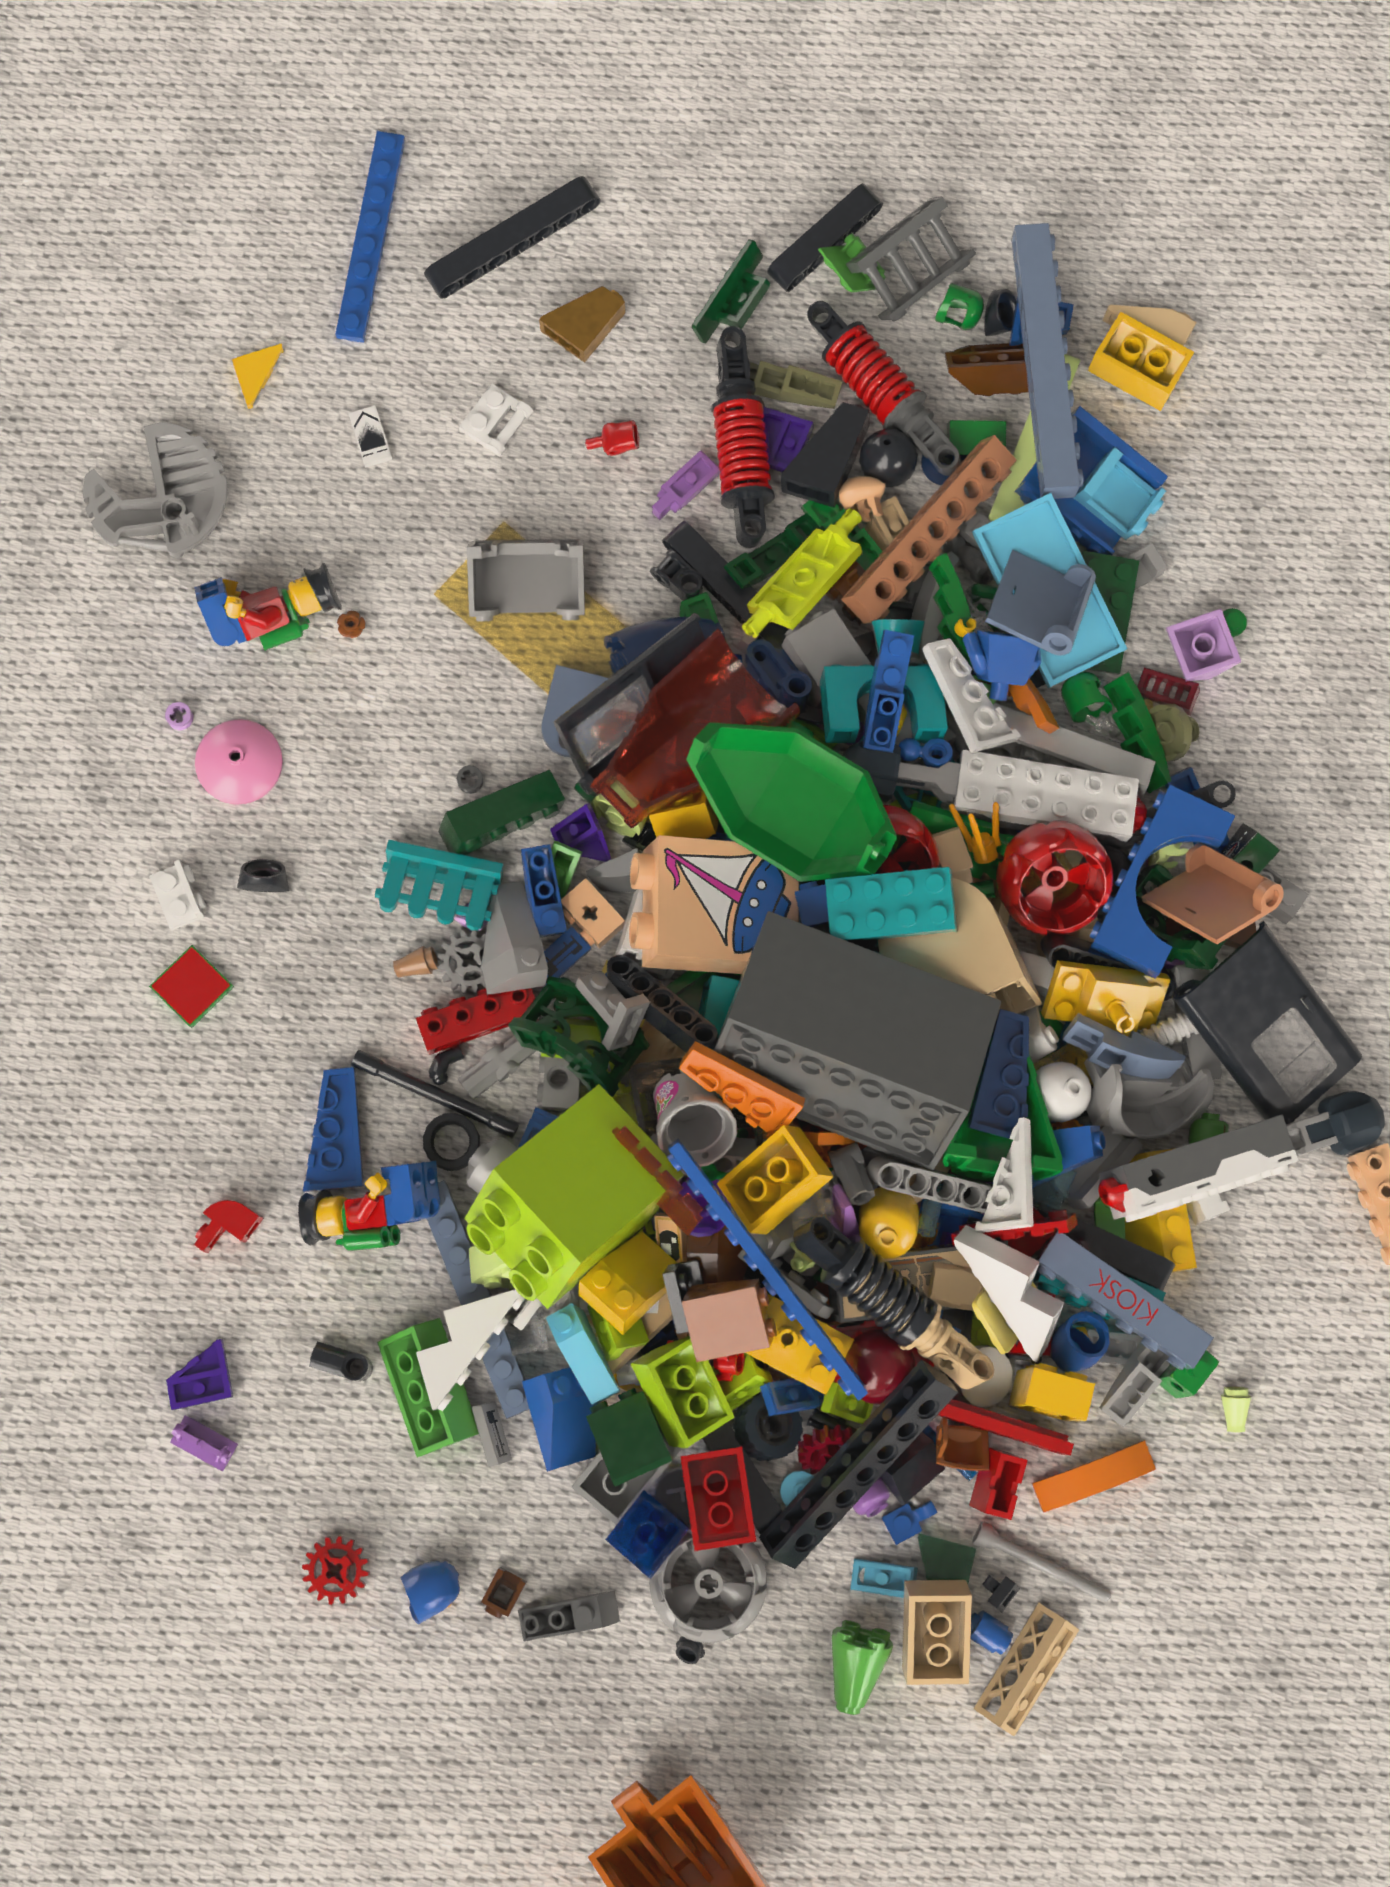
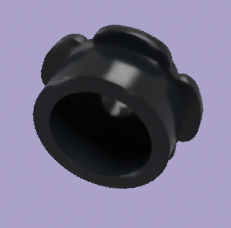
(689, 1650)

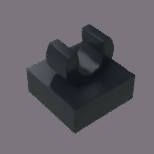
(1001, 1592)

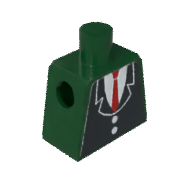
(1250, 849)

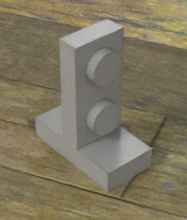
(619, 1013)

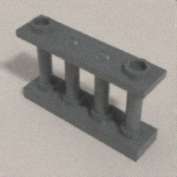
(888, 247)

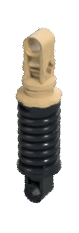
(891, 1301)

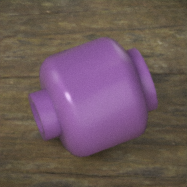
(873, 1500)

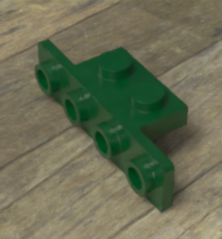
(734, 296)

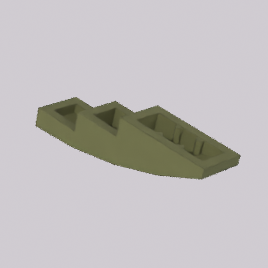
(794, 385)

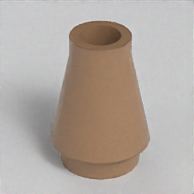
(417, 962)

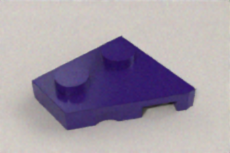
(785, 437)
(202, 1379)

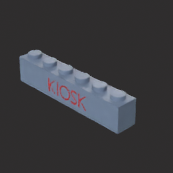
(1124, 1301)

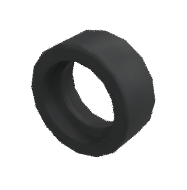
(430, 1133)

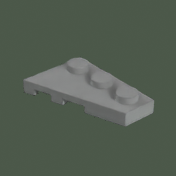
(813, 1300)

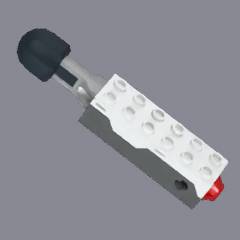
(1023, 788)
(1239, 1157)

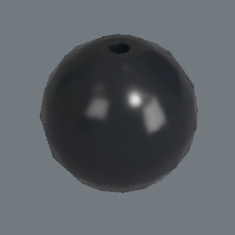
(888, 457)

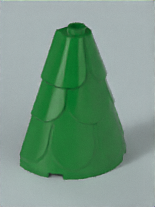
(978, 1153)

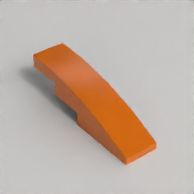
(1030, 701)

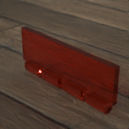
(681, 1209)

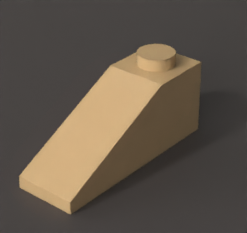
(1168, 322)

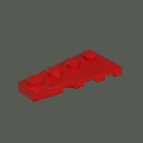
(1041, 1226)

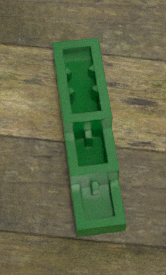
(827, 515)
(950, 601)
(1138, 727)

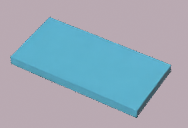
(1044, 536)

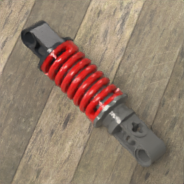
(881, 384)

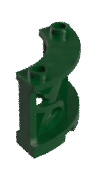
(1197, 952)
(542, 1036)

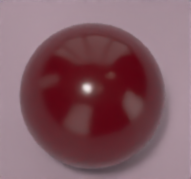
(879, 1364)

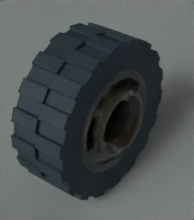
(757, 1439)

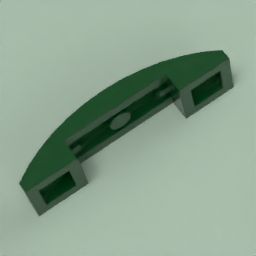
(769, 557)

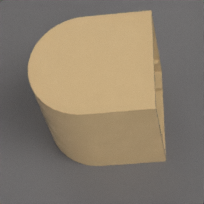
(976, 956)

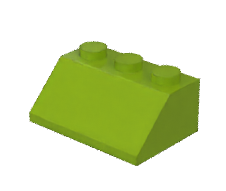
(682, 1393)

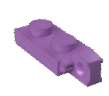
(685, 484)

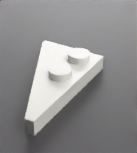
(1011, 1193)

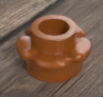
(351, 631)

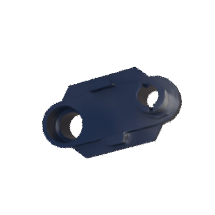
(778, 674)

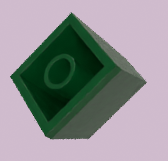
(628, 1437)

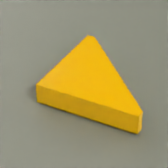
(254, 371)

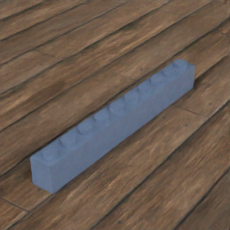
(1045, 361)

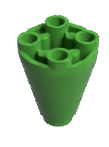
(857, 1663)

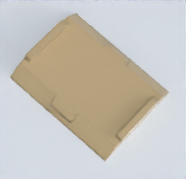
(953, 1286)

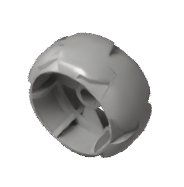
(743, 1598)

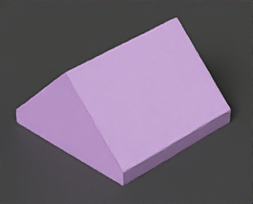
(1203, 646)

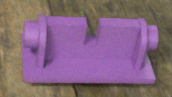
(203, 1443)

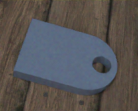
(566, 690)

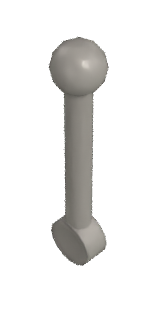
(1116, 731)

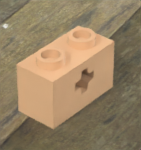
(607, 921)

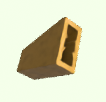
(584, 321)

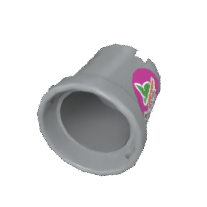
(694, 1117)

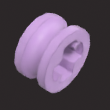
(170, 713)

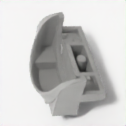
(1138, 1106)

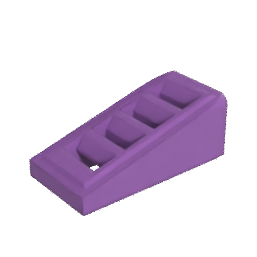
(844, 1216)

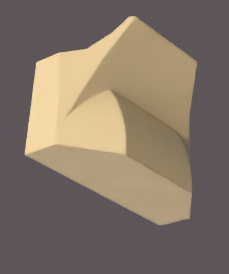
(889, 525)

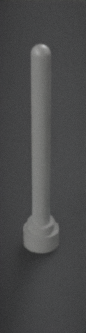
(988, 1537)

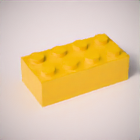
(1052, 1394)

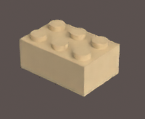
(936, 1632)

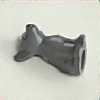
(970, 558)

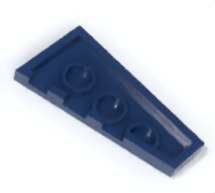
(1003, 1077)

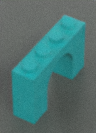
(844, 685)

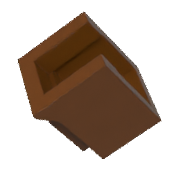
(510, 1580)

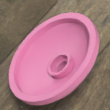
(247, 777)

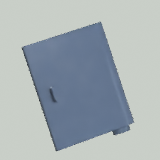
(1044, 604)

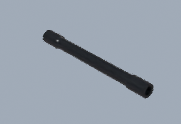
(493, 1120)

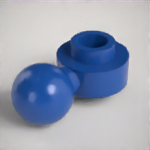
(912, 750)

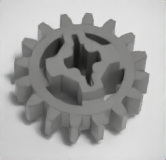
(462, 973)

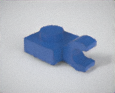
(904, 1521)

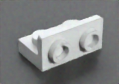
(177, 896)

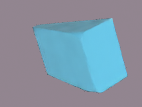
(882, 1577)

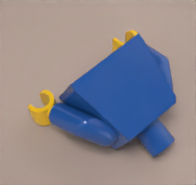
(999, 657)

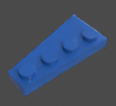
(336, 1141)

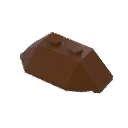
(989, 368)

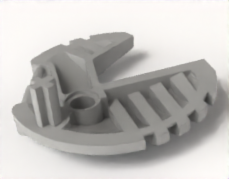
(184, 481)

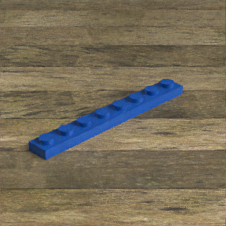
(370, 237)

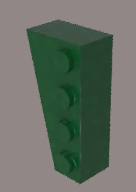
(501, 813)

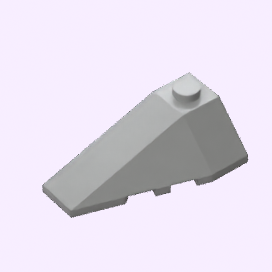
(512, 944)

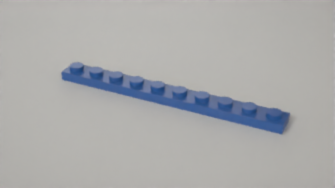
(773, 1281)

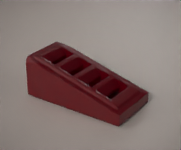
(1190, 686)

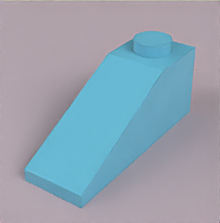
(583, 1352)

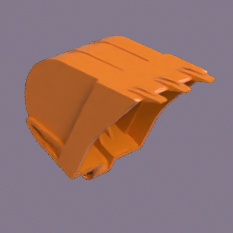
(673, 1842)

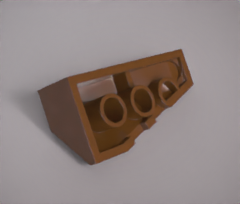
(716, 1258)

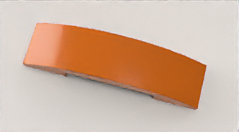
(1094, 1477)

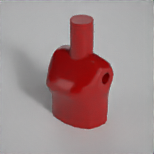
(616, 438)

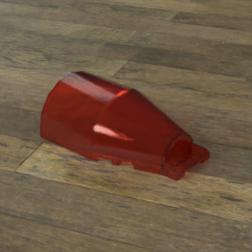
(699, 690)

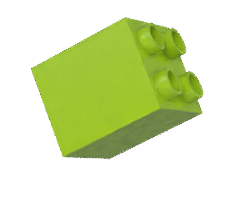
(567, 1199)

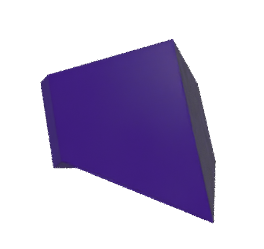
(583, 833)

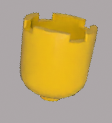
(889, 1223)

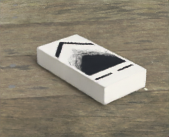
(370, 436)

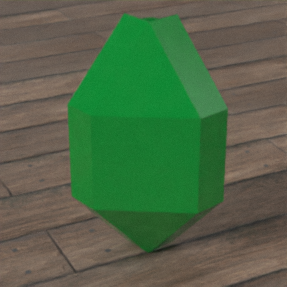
(792, 800)

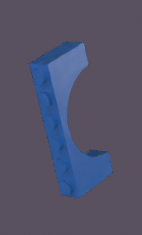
(1123, 931)

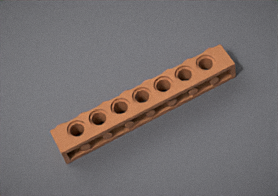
(862, 595)

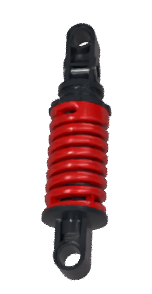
(741, 439)

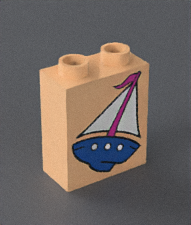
(704, 903)

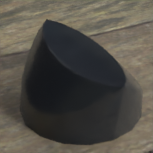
(999, 312)
(263, 876)

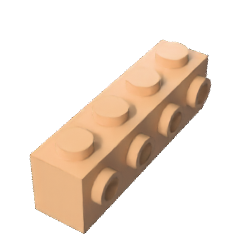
(1372, 1174)

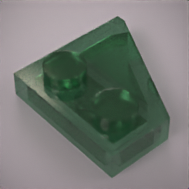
(945, 1558)

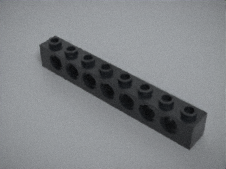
(858, 1464)

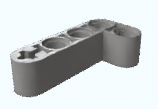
(1195, 1048)

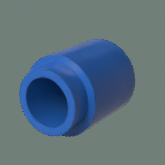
(990, 1632)

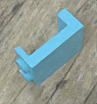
(1119, 496)

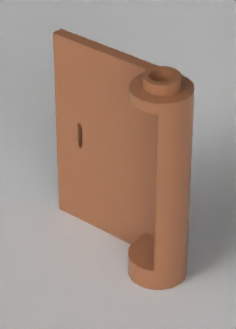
(1215, 895)

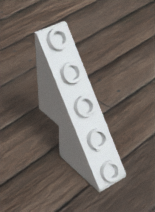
(1008, 1281)
(469, 1331)

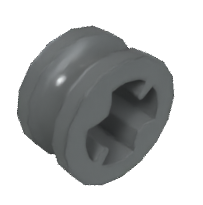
(466, 787)

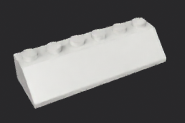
(1071, 750)

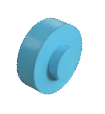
(793, 1485)

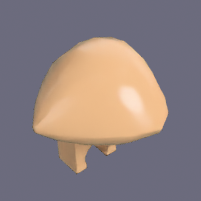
(862, 494)

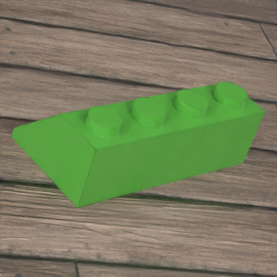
(426, 1427)

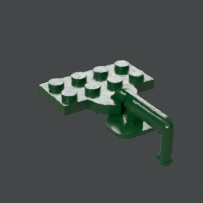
(1116, 584)

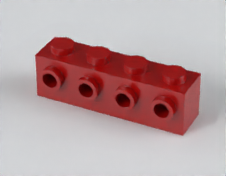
(471, 1018)

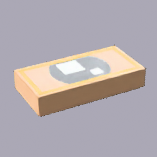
(670, 1237)

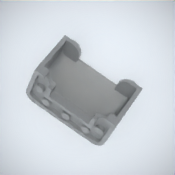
(526, 577)

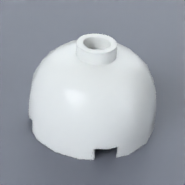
(1064, 1090)

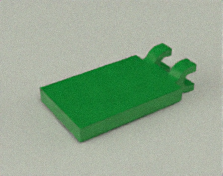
(939, 820)

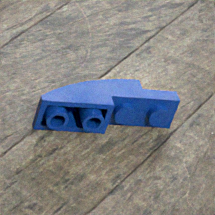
(887, 691)

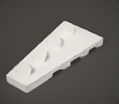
(974, 713)

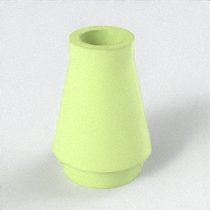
(1236, 1407)

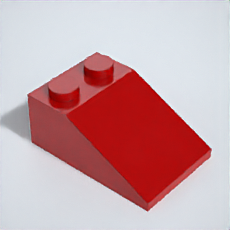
(718, 1498)

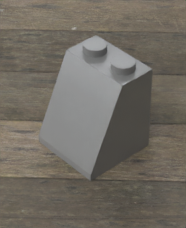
(822, 644)

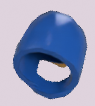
(1072, 1346)
(430, 1589)

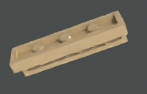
(1035, 1673)

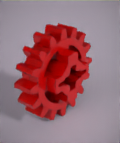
(326, 1557)

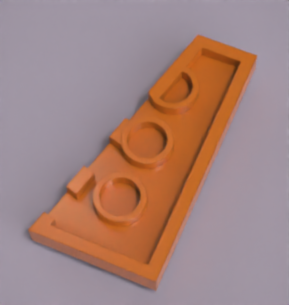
(755, 1096)

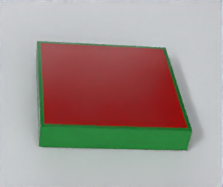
(191, 986)

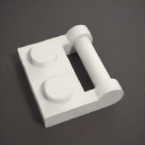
(489, 413)

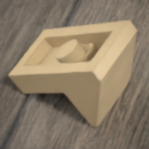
(954, 853)

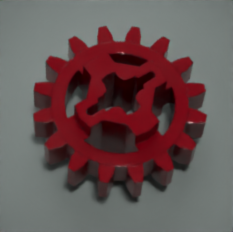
(821, 1447)

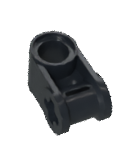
(675, 573)

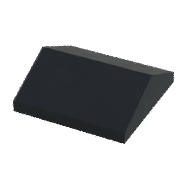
(913, 1469)

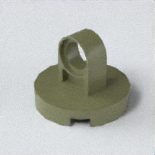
(1174, 730)

